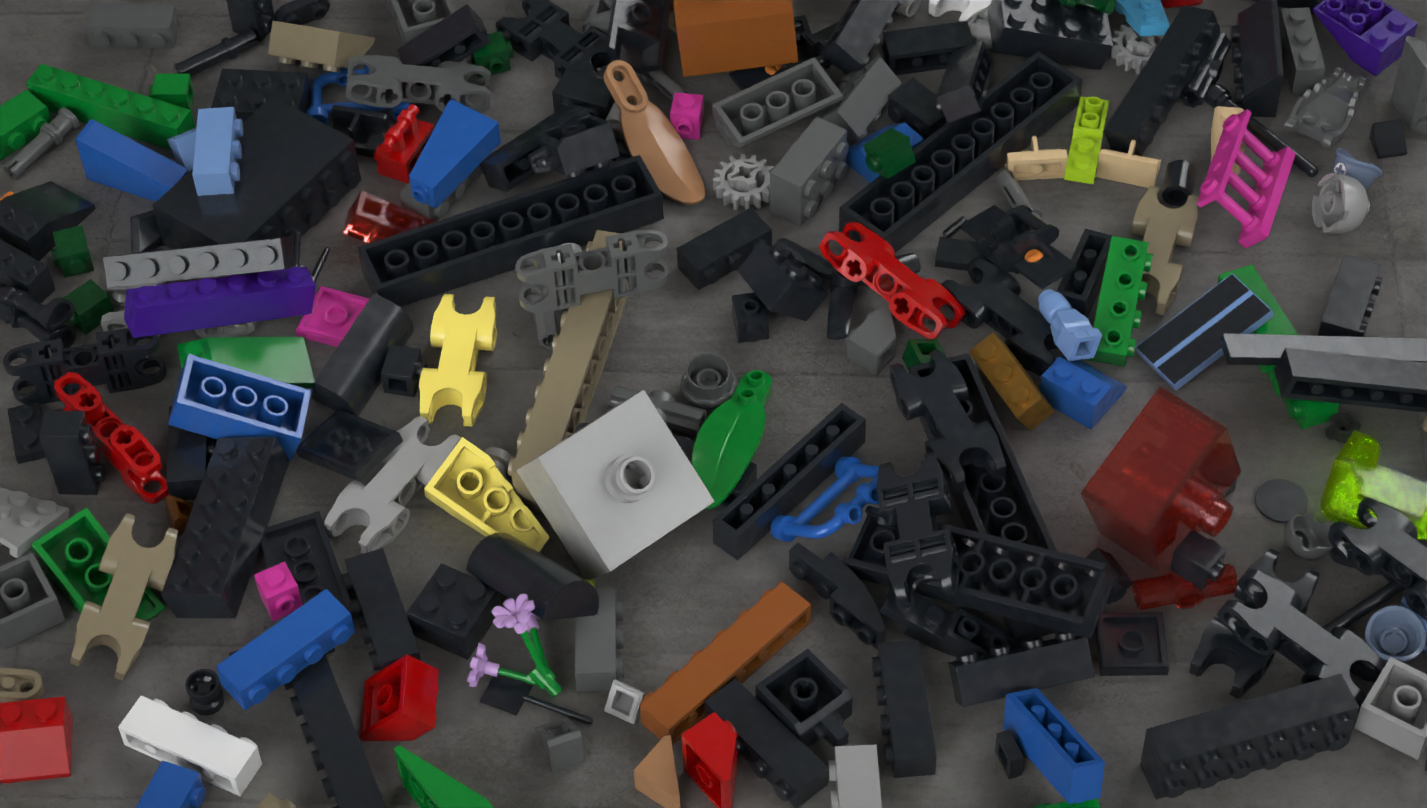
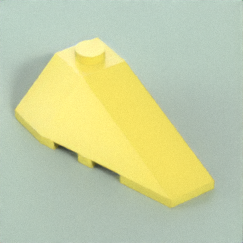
(481, 497)

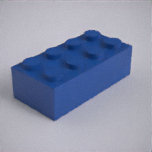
(238, 403)

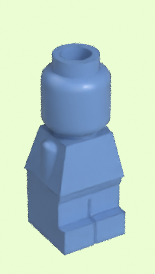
(1069, 327)

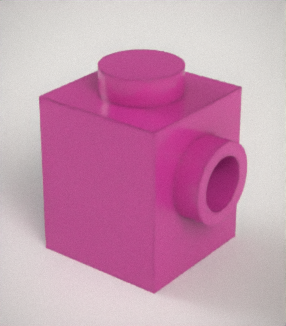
(687, 115)
(278, 591)

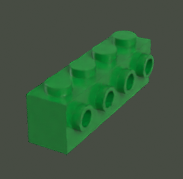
(1119, 299)

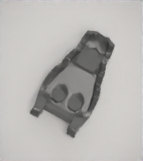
(1327, 108)

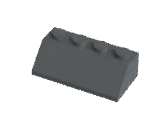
(774, 103)

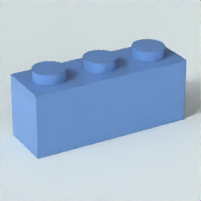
(217, 151)

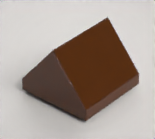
(177, 513)

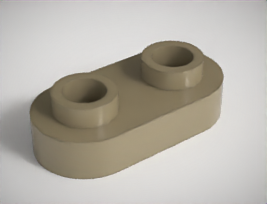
(14, 683)

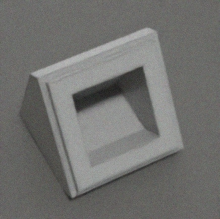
(624, 701)

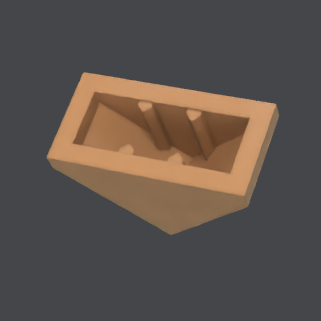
(657, 775)

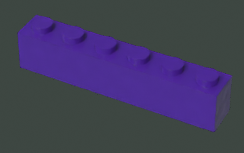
(219, 301)

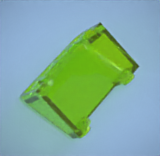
(1358, 476)

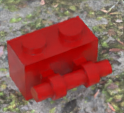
(402, 145)

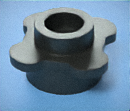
(1341, 427)

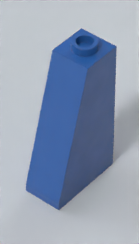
(452, 152)
(125, 164)

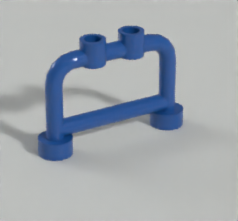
(321, 111)
(847, 470)

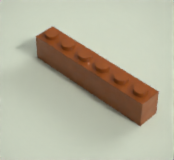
(731, 655)

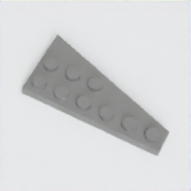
(26, 520)

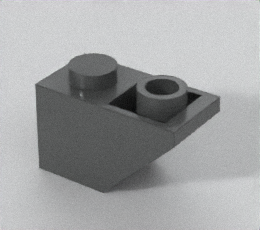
(874, 341)

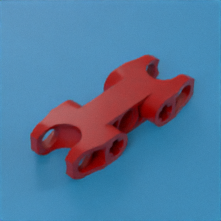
(910, 295)
(116, 441)

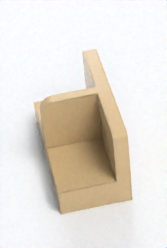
(1037, 163)
(1128, 167)

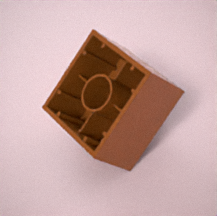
(734, 34)

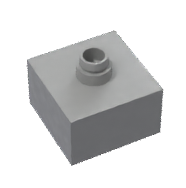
(615, 486)

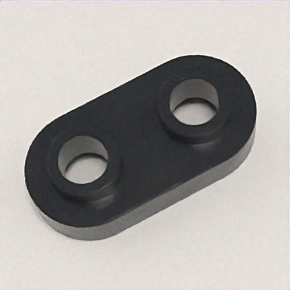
(302, 11)

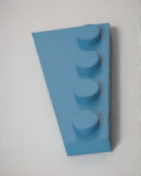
(1144, 16)

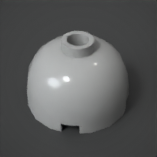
(1340, 204)

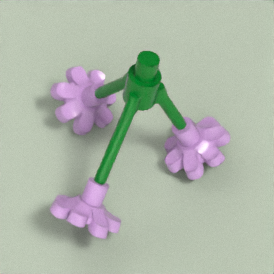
(519, 617)

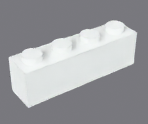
(189, 743)

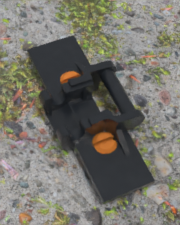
(808, 47)
(1005, 243)

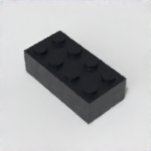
(1060, 32)

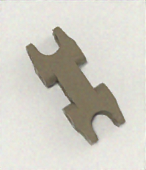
(1164, 230)
(116, 620)

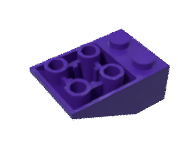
(1367, 30)

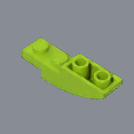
(1086, 140)

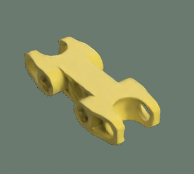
(456, 378)

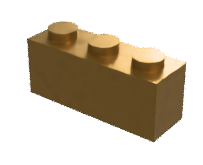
(1011, 381)

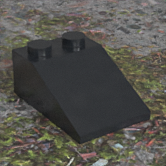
(36, 213)

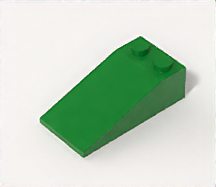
(271, 357)
(72, 560)
(431, 786)

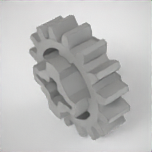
(1137, 48)
(743, 182)

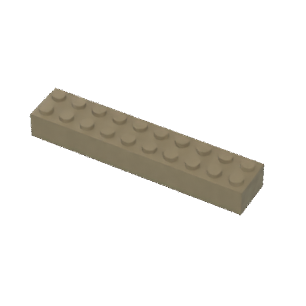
(569, 376)

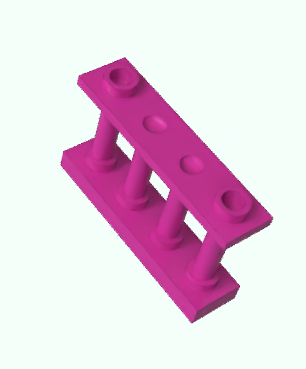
(1269, 180)

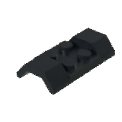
(639, 33)

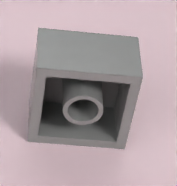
(1397, 709)

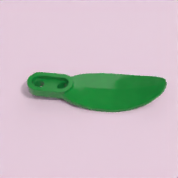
(732, 436)

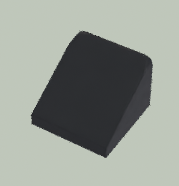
(1388, 139)

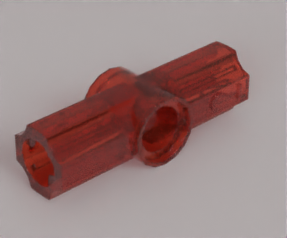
(1176, 590)

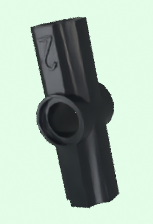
(1206, 72)

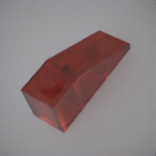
(377, 219)

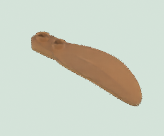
(653, 137)

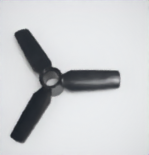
(841, 288)

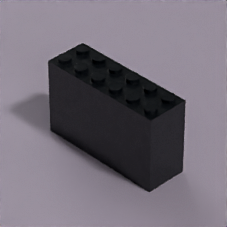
(288, 181)

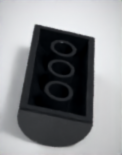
(519, 569)

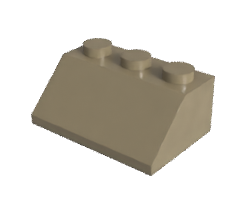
(316, 46)

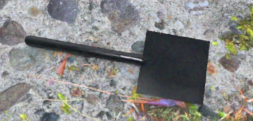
(510, 694)

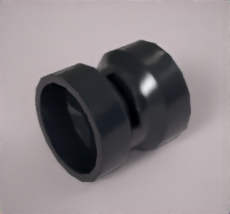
(204, 692)

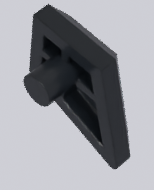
(144, 232)

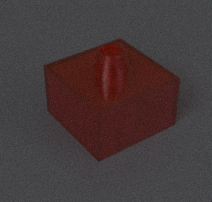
(1164, 481)

